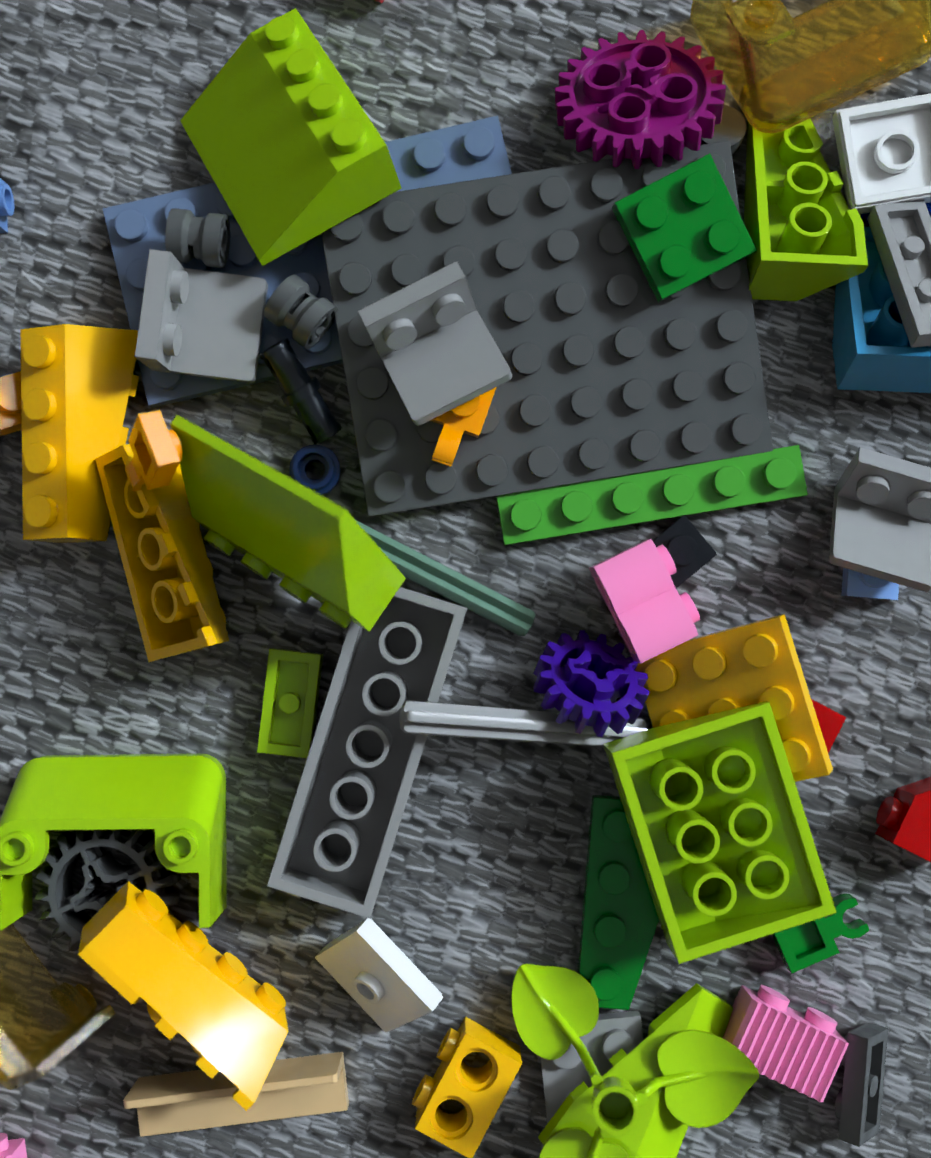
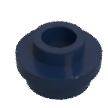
(316, 453)

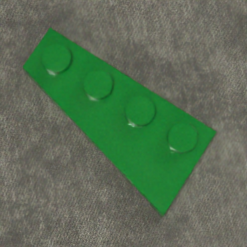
(617, 908)

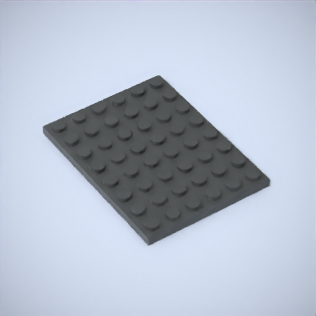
(595, 361)

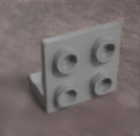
(200, 321)
(435, 344)
(883, 519)

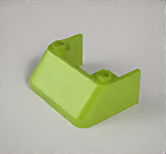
(163, 792)

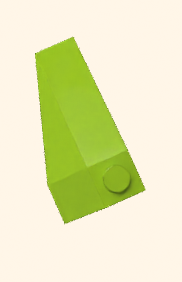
(797, 217)
(657, 1130)

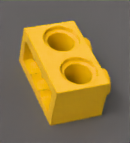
(478, 1089)

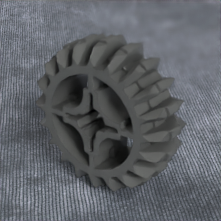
(99, 867)

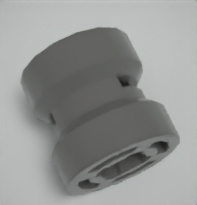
(198, 237)
(300, 311)

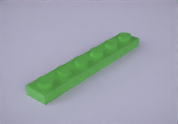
(651, 496)

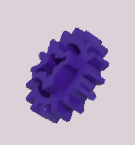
(590, 683)

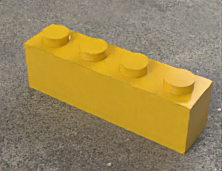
(71, 414)
(162, 561)
(188, 987)

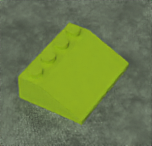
(288, 140)
(285, 530)
(719, 830)

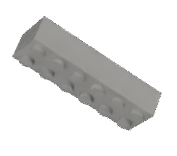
(361, 758)

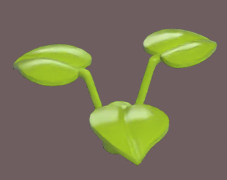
(700, 1070)

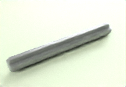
(501, 724)

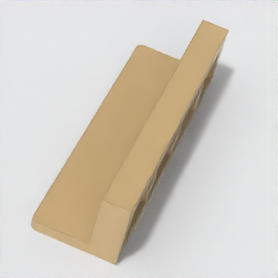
(197, 1102)

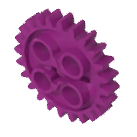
(640, 99)

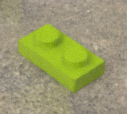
(289, 703)

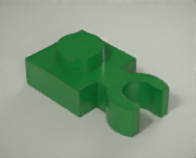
(814, 940)

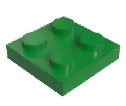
(684, 228)

